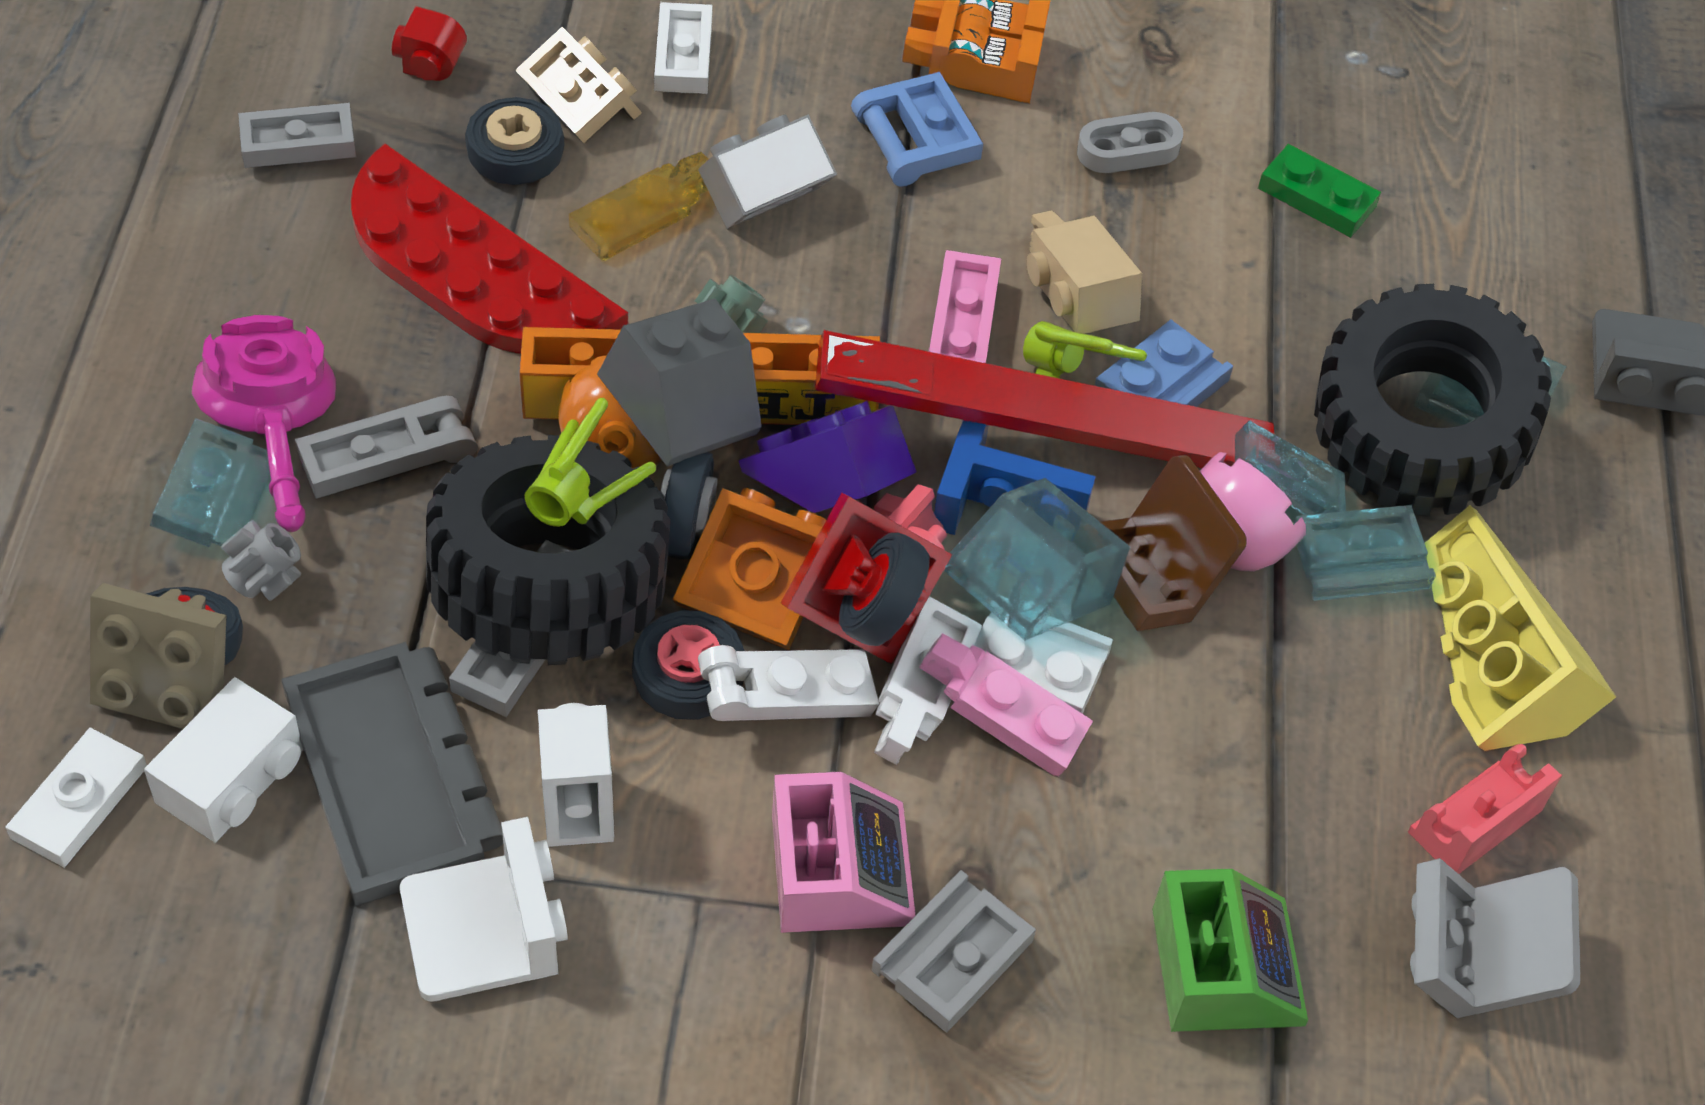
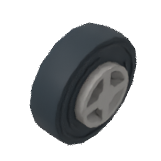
(690, 500)

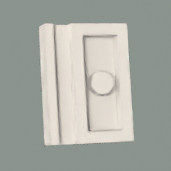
(1059, 660)

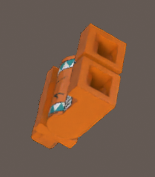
(979, 43)

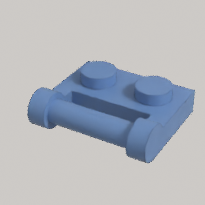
(931, 118)

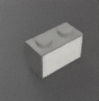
(767, 169)

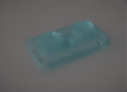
(1305, 480)

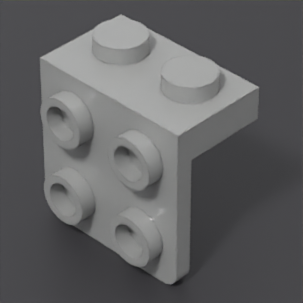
(1496, 940)

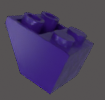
(833, 455)

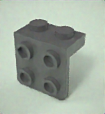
(1649, 361)

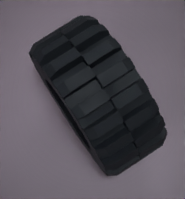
(1442, 336)
(536, 600)

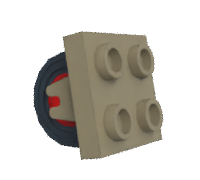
(160, 650)

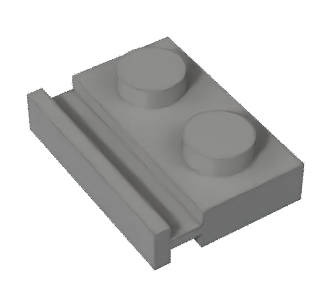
(953, 951)

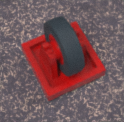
(866, 578)

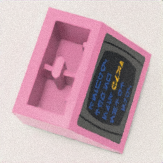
(839, 854)

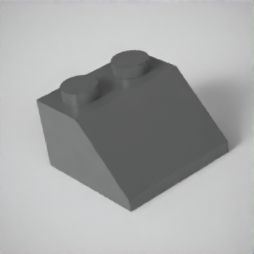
(685, 380)

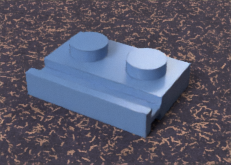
(1175, 369)

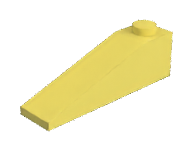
(1508, 650)

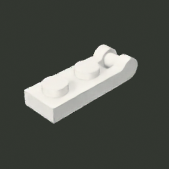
(787, 684)

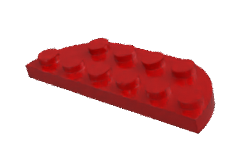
(465, 259)

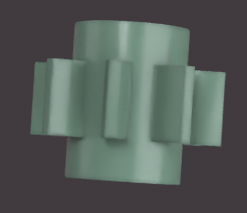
(738, 301)

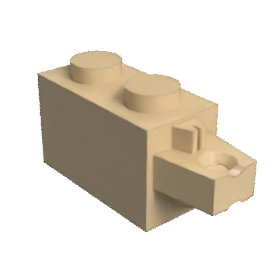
(1083, 273)

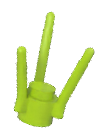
(1061, 350)
(563, 484)

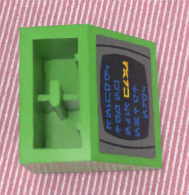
(1226, 953)

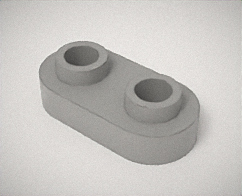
(1129, 142)

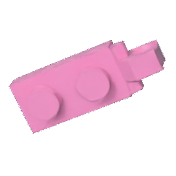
(1007, 704)

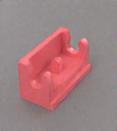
(1485, 811)

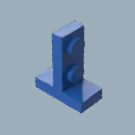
(987, 473)

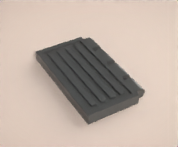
(392, 768)

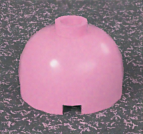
(1258, 510)

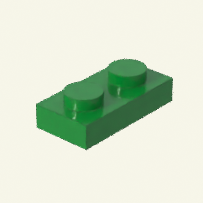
(1319, 190)

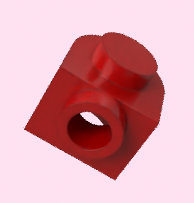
(429, 44)

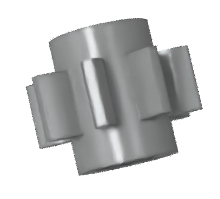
(261, 560)

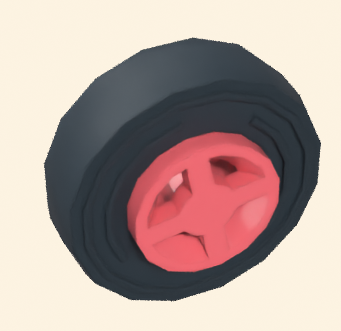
(674, 642)

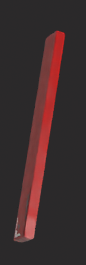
(1024, 400)

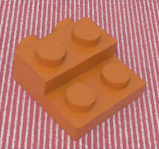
(748, 564)

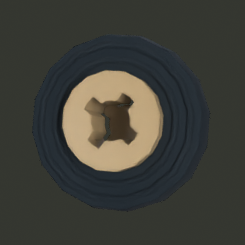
(514, 140)

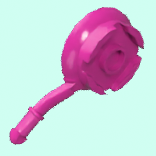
(267, 382)

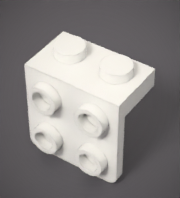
(484, 919)

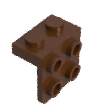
(1178, 548)

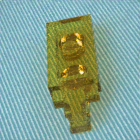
(640, 207)

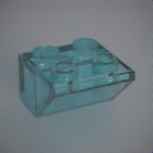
(1038, 560)

